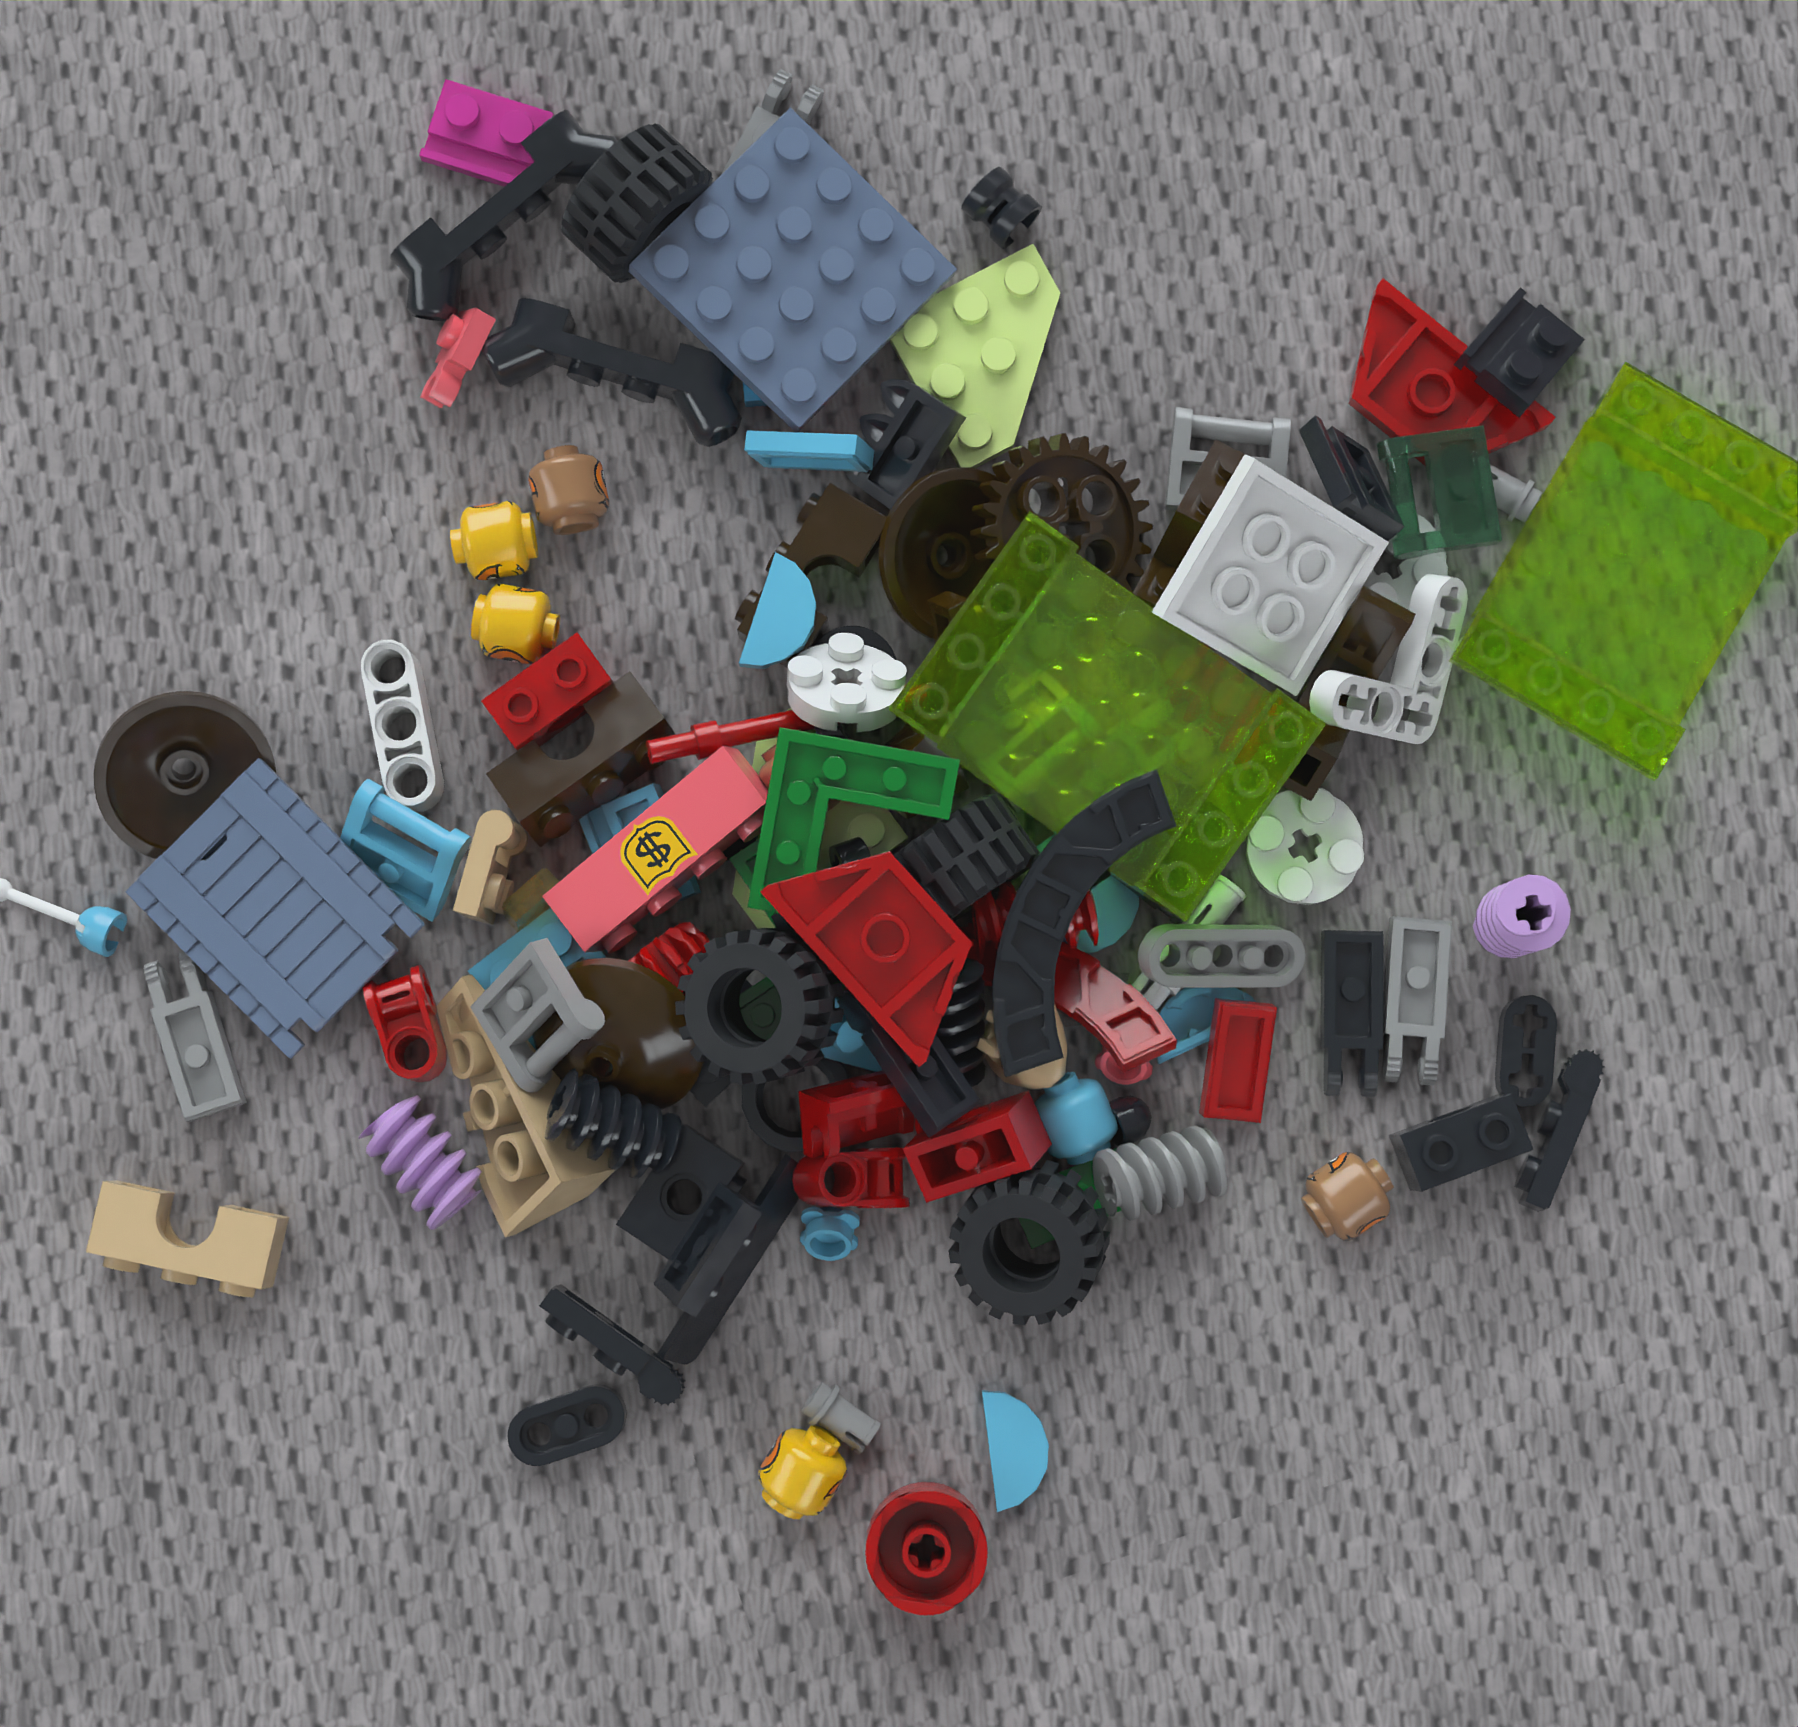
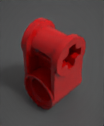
(407, 1012)
(861, 1179)

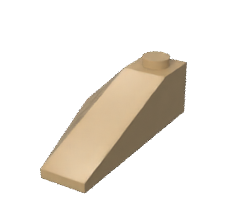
(526, 1172)

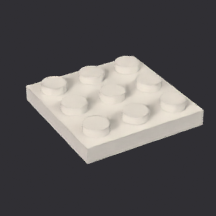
(1270, 575)

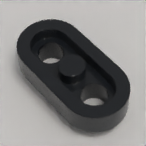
(568, 1425)

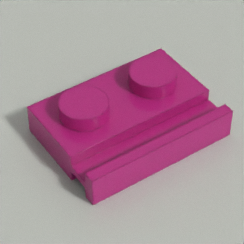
(481, 133)

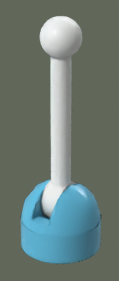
(90, 927)

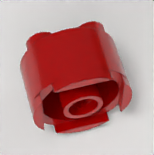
(949, 1574)

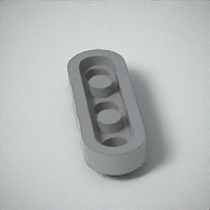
(1239, 962)

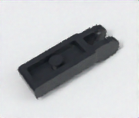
(1351, 1005)
(934, 1091)
(1561, 1126)
(616, 1347)

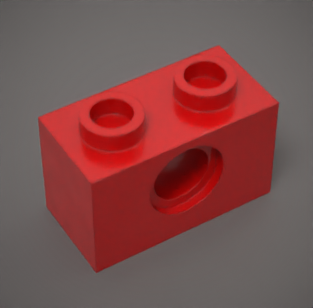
(548, 693)
(979, 1147)

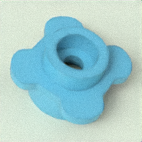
(829, 1232)

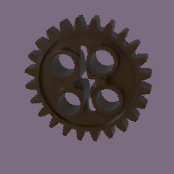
(1108, 529)

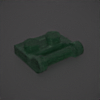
(1458, 489)

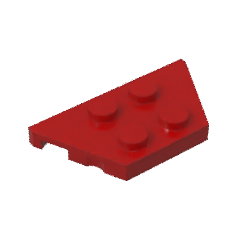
(1411, 384)
(880, 941)

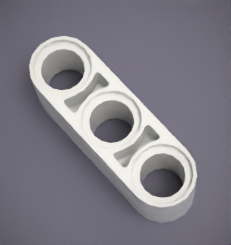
(386, 703)

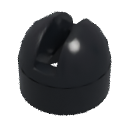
(1132, 1119)

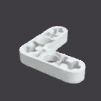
(1439, 616)

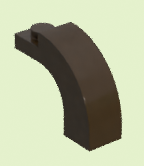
(1360, 648)

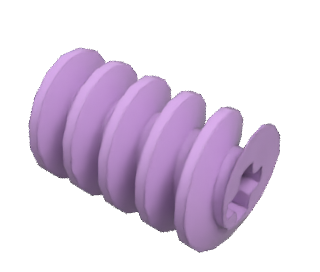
(1545, 913)
(422, 1161)

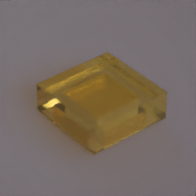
(527, 901)

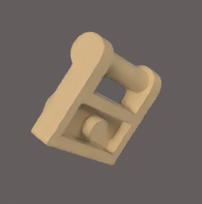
(487, 865)

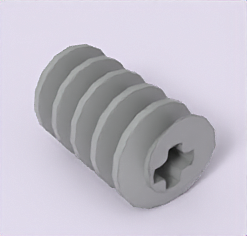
(1159, 1168)

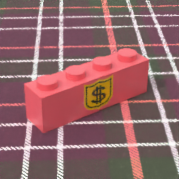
(660, 852)

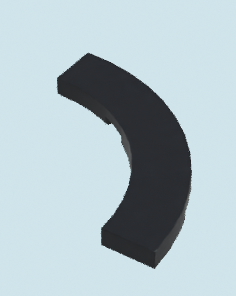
(1044, 910)

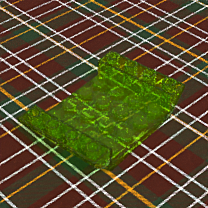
(1633, 570)
(1073, 686)

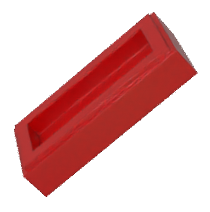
(1237, 1060)

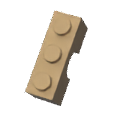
(136, 1229)

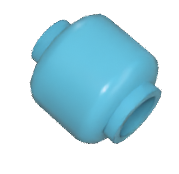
(1077, 1118)

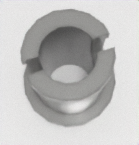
(1514, 495)
(840, 1417)

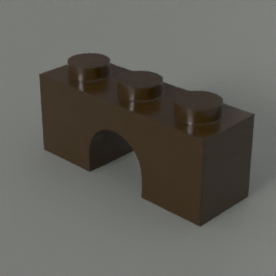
(833, 532)
(554, 793)

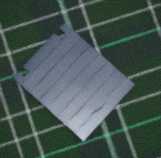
(273, 907)

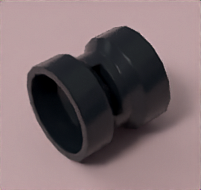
(1000, 206)

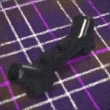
(436, 260)
(544, 337)

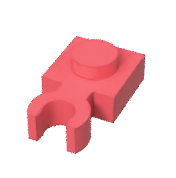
(461, 344)

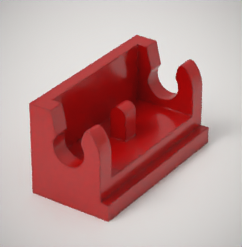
(852, 1114)

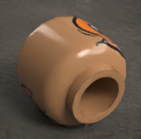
(568, 490)
(1347, 1196)

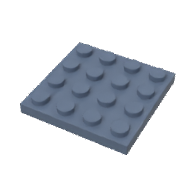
(792, 270)

